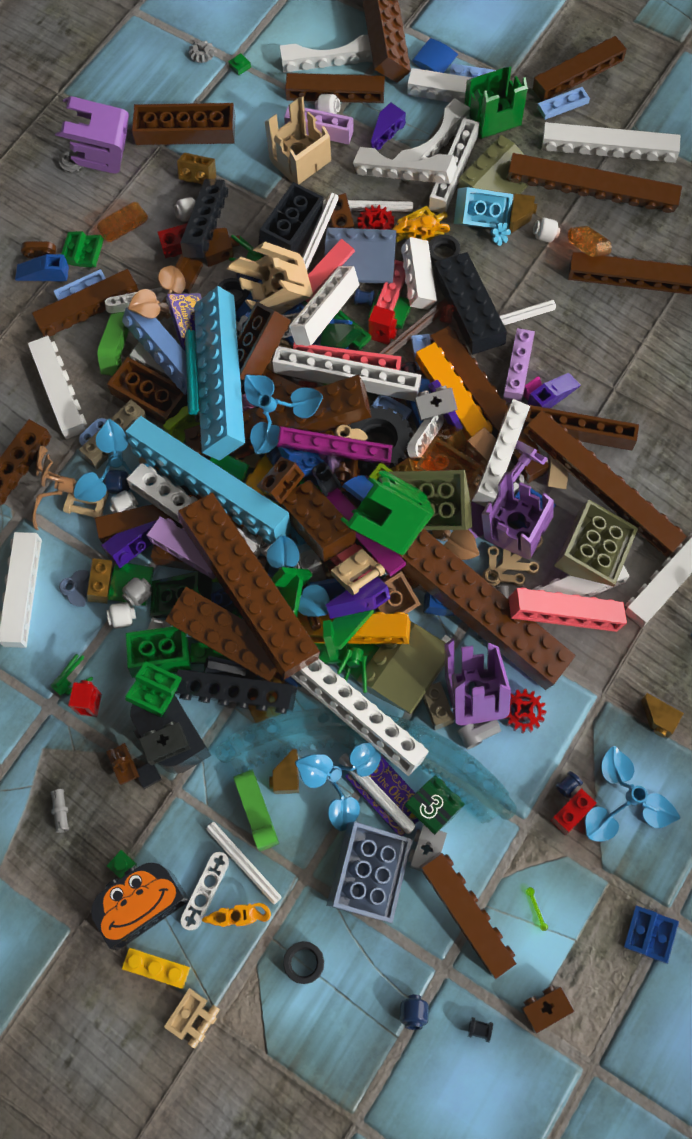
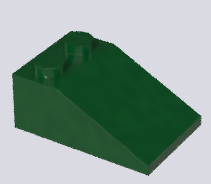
(168, 590)

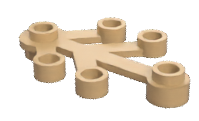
(508, 563)

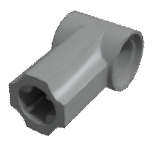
(475, 733)

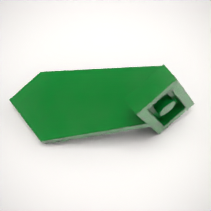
(291, 583)
(341, 630)

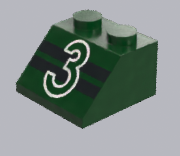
(434, 804)

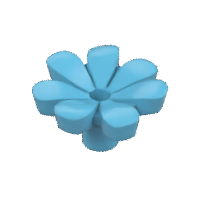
(499, 233)

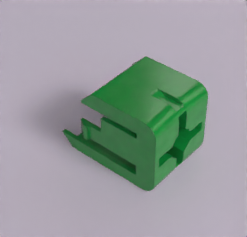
(496, 101)
(391, 513)

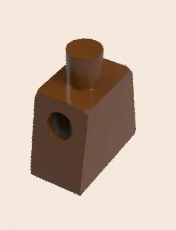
(220, 247)

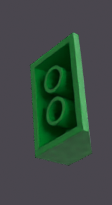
(160, 646)

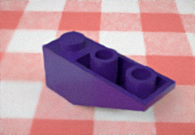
(388, 123)
(553, 391)
(128, 544)
(368, 598)

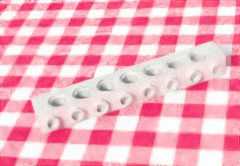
(140, 481)
(359, 715)

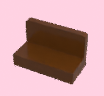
(190, 269)

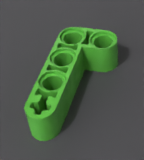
(112, 344)
(256, 810)

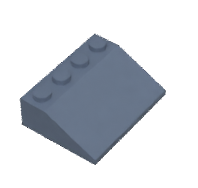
(373, 252)
(369, 872)

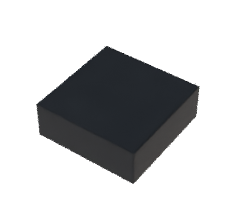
(148, 775)

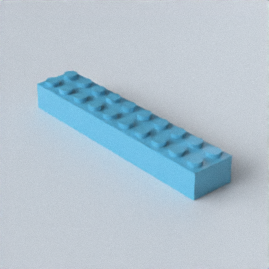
(218, 374)
(204, 477)

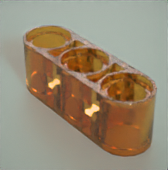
(122, 221)
(589, 241)

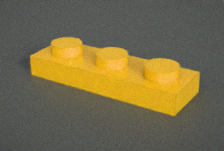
(156, 968)

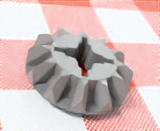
(199, 56)
(65, 163)

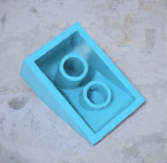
(482, 208)

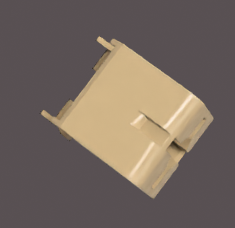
(311, 150)
(276, 269)

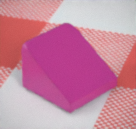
(531, 386)

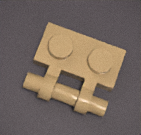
(185, 1015)

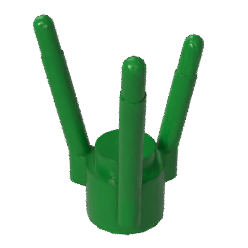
(252, 255)
(353, 658)
(61, 683)

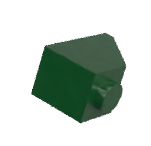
(340, 335)

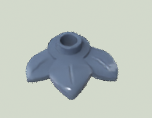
(79, 590)

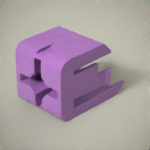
(101, 140)
(508, 508)
(491, 693)

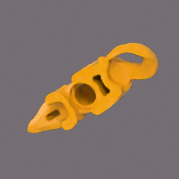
(422, 225)
(239, 915)

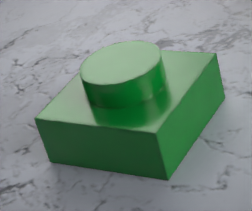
(239, 64)
(121, 864)

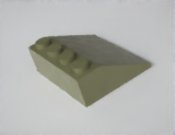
(491, 169)
(447, 495)
(596, 545)
(405, 671)

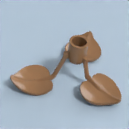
(145, 301)
(62, 483)
(459, 542)

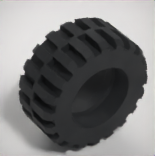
(393, 426)

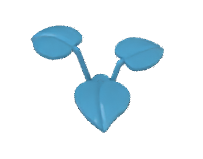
(259, 393)
(111, 440)
(286, 554)
(318, 767)
(657, 811)

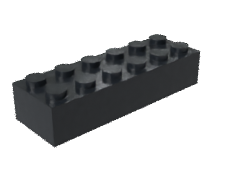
(471, 302)

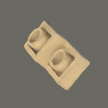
(557, 475)

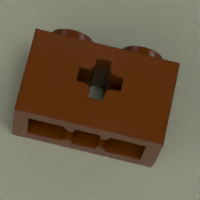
(559, 1008)

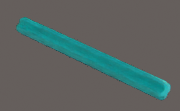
(191, 371)

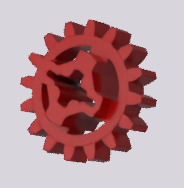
(376, 219)
(529, 717)

